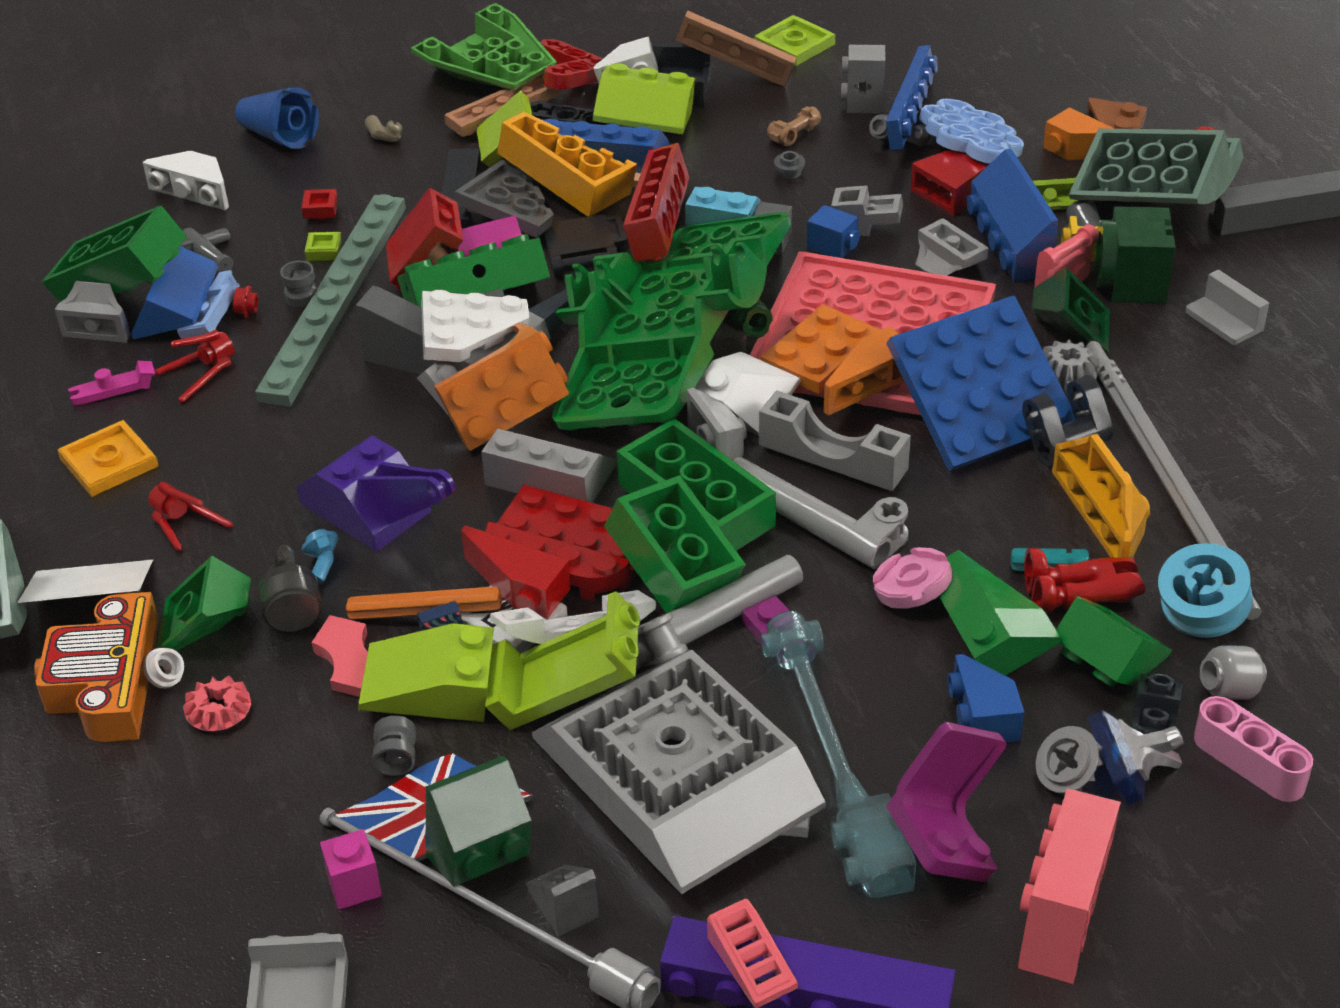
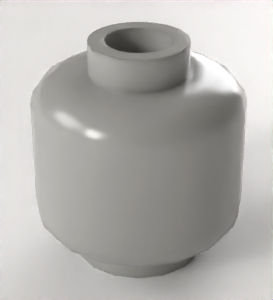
(1233, 672)

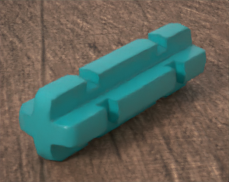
(1053, 555)

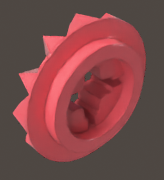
(215, 716)

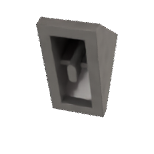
(566, 897)

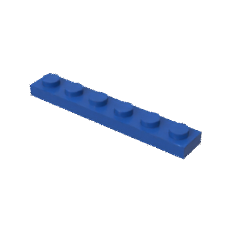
(910, 97)

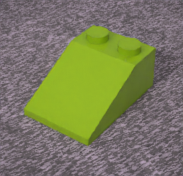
(430, 673)

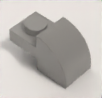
(870, 210)

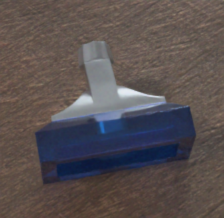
(1133, 754)

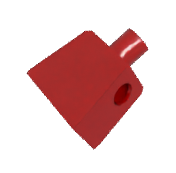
(946, 179)

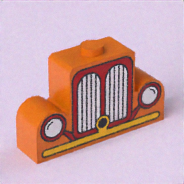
(101, 667)

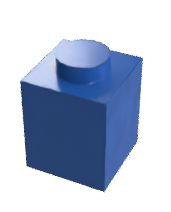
(832, 232)

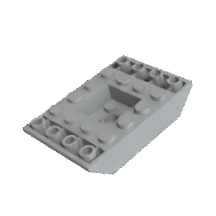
(689, 802)

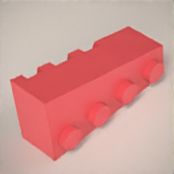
(1066, 884)

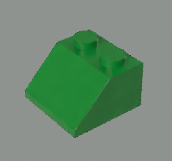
(1108, 643)

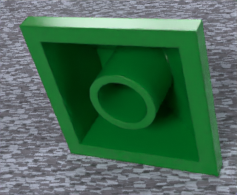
(203, 604)

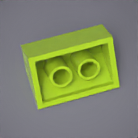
(644, 98)

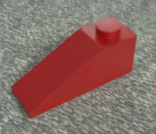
(521, 572)

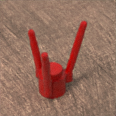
(214, 349)
(173, 504)

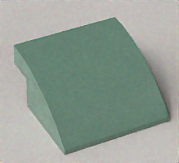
(1158, 166)

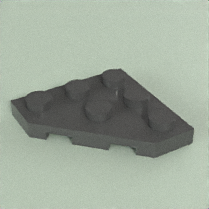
(505, 193)

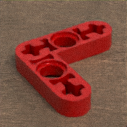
(573, 66)

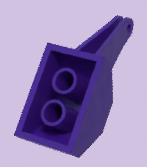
(374, 492)

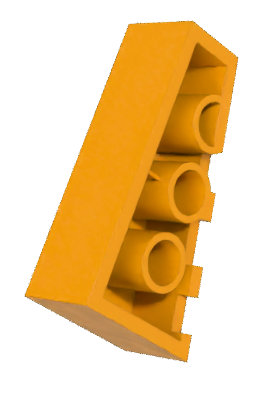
(565, 165)

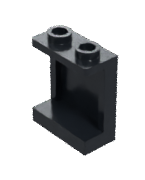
(686, 60)

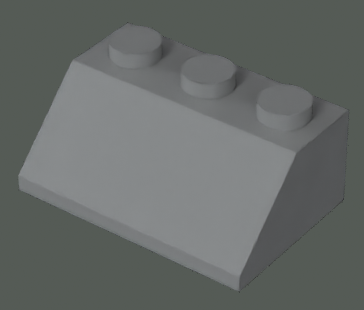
(522, 460)

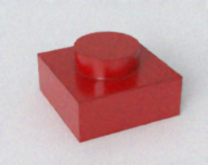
(319, 204)

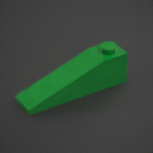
(994, 618)

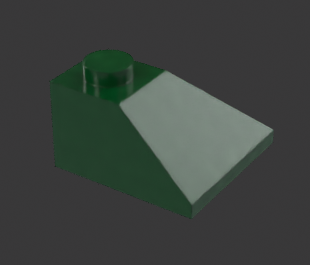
(1072, 309)

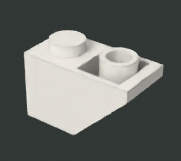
(634, 54)

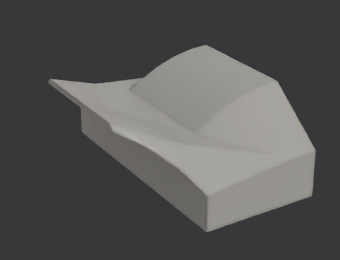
(947, 249)
(92, 314)

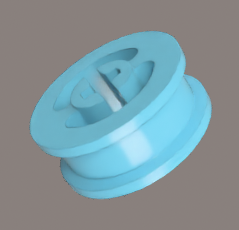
(1221, 605)

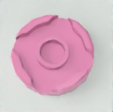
(912, 578)

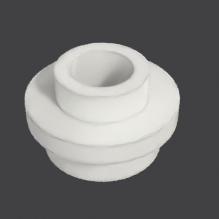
(170, 661)

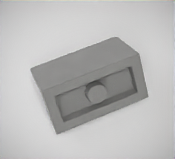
(1229, 309)

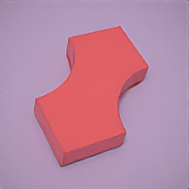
(343, 644)

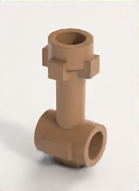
(786, 133)

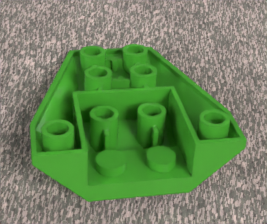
(497, 55)

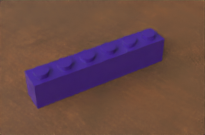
(824, 974)

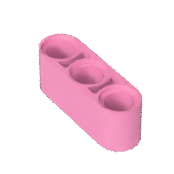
(1253, 749)

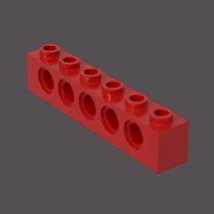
(656, 203)

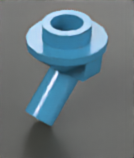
(321, 545)

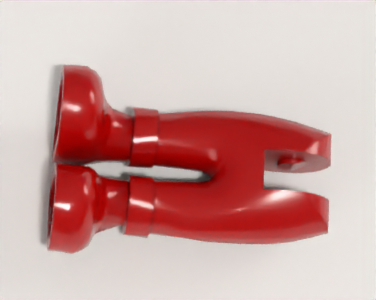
(1091, 579)

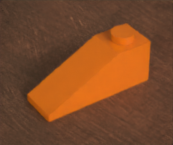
(862, 373)

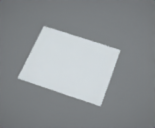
(86, 581)

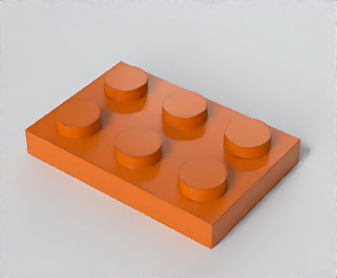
(817, 346)

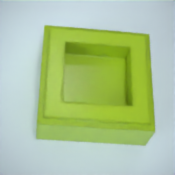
(323, 246)

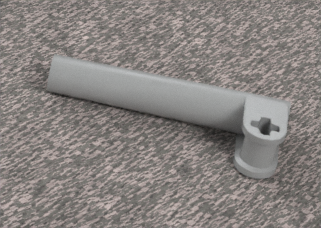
(867, 540)
(669, 633)

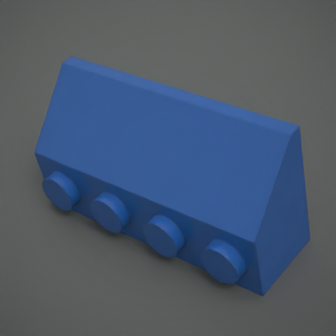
(622, 141)
(1012, 215)

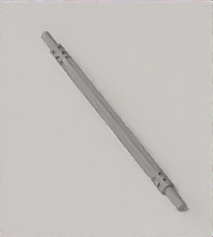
(1159, 457)

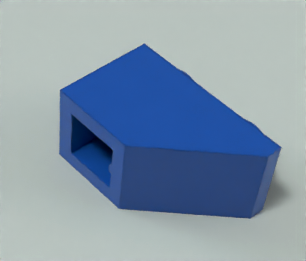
(986, 699)

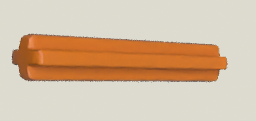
(414, 602)

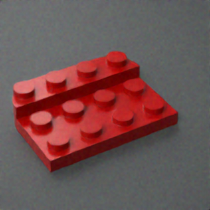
(570, 531)

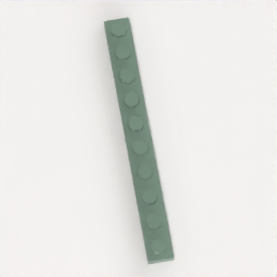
(330, 302)

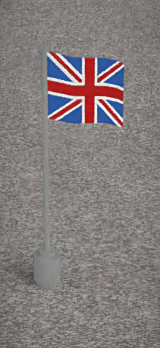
(397, 827)

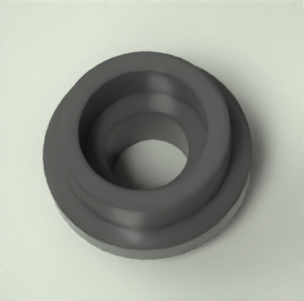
(789, 165)

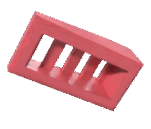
(736, 926)

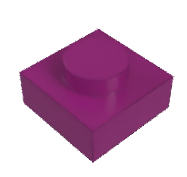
(759, 615)

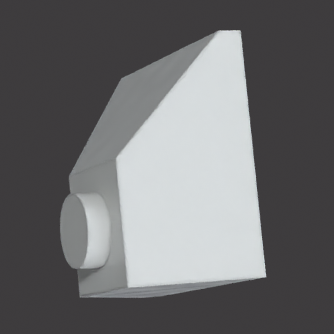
(745, 385)

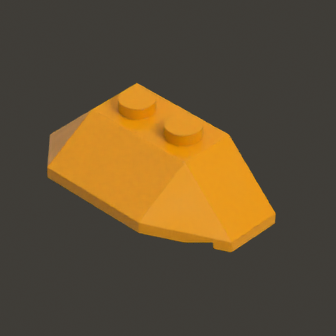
(1102, 494)

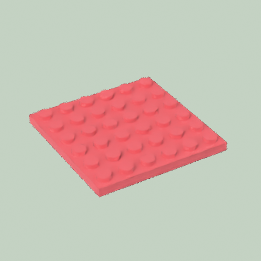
(874, 295)

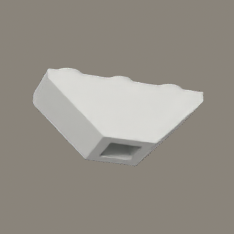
(188, 177)

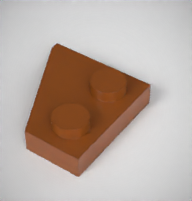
(1117, 114)

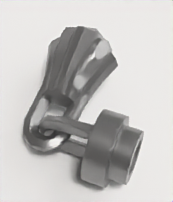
(879, 130)

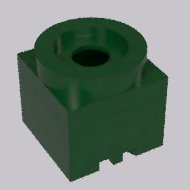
(1135, 254)

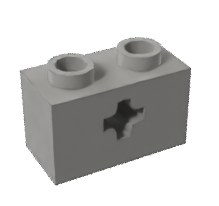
(865, 79)

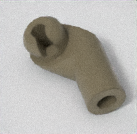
(390, 133)

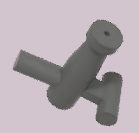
(205, 246)

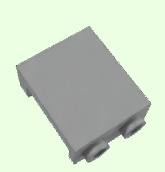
(298, 972)

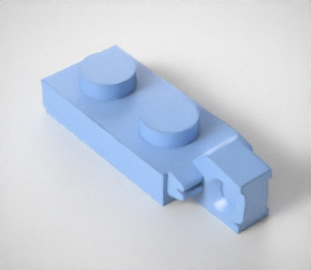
(214, 307)

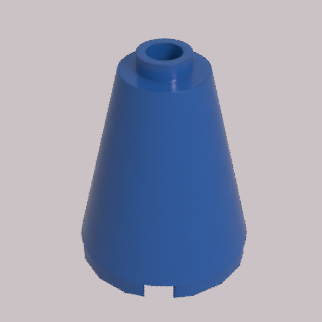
(280, 116)

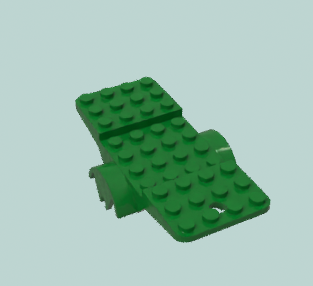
(653, 322)

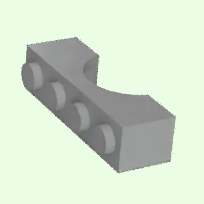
(793, 429)

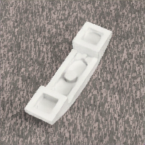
(531, 627)

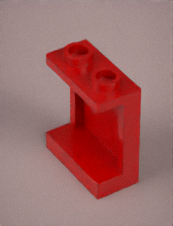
(430, 221)

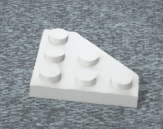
(464, 322)

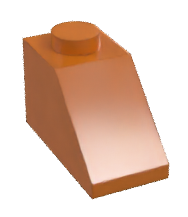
(1071, 134)

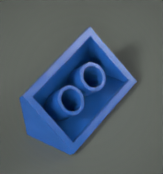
(176, 295)

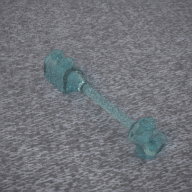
(876, 846)

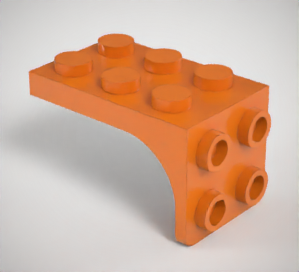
(503, 387)

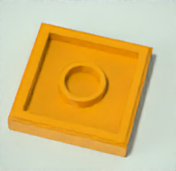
(107, 458)

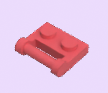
(1072, 253)

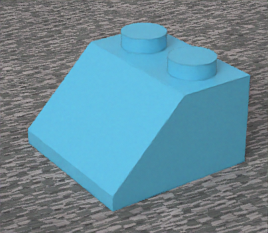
(714, 205)

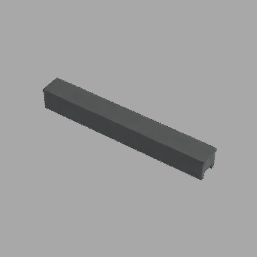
(1277, 203)

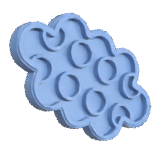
(969, 130)

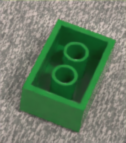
(673, 543)

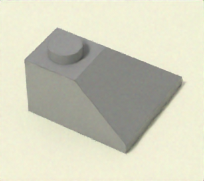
(715, 423)

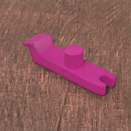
(110, 386)

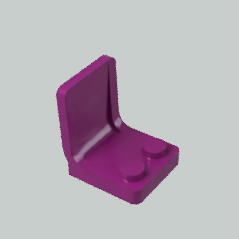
(934, 798)

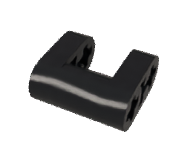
(1089, 414)

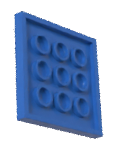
(973, 379)

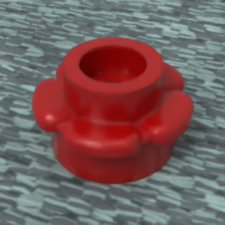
(245, 301)

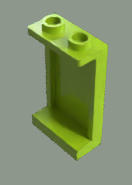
(565, 667)

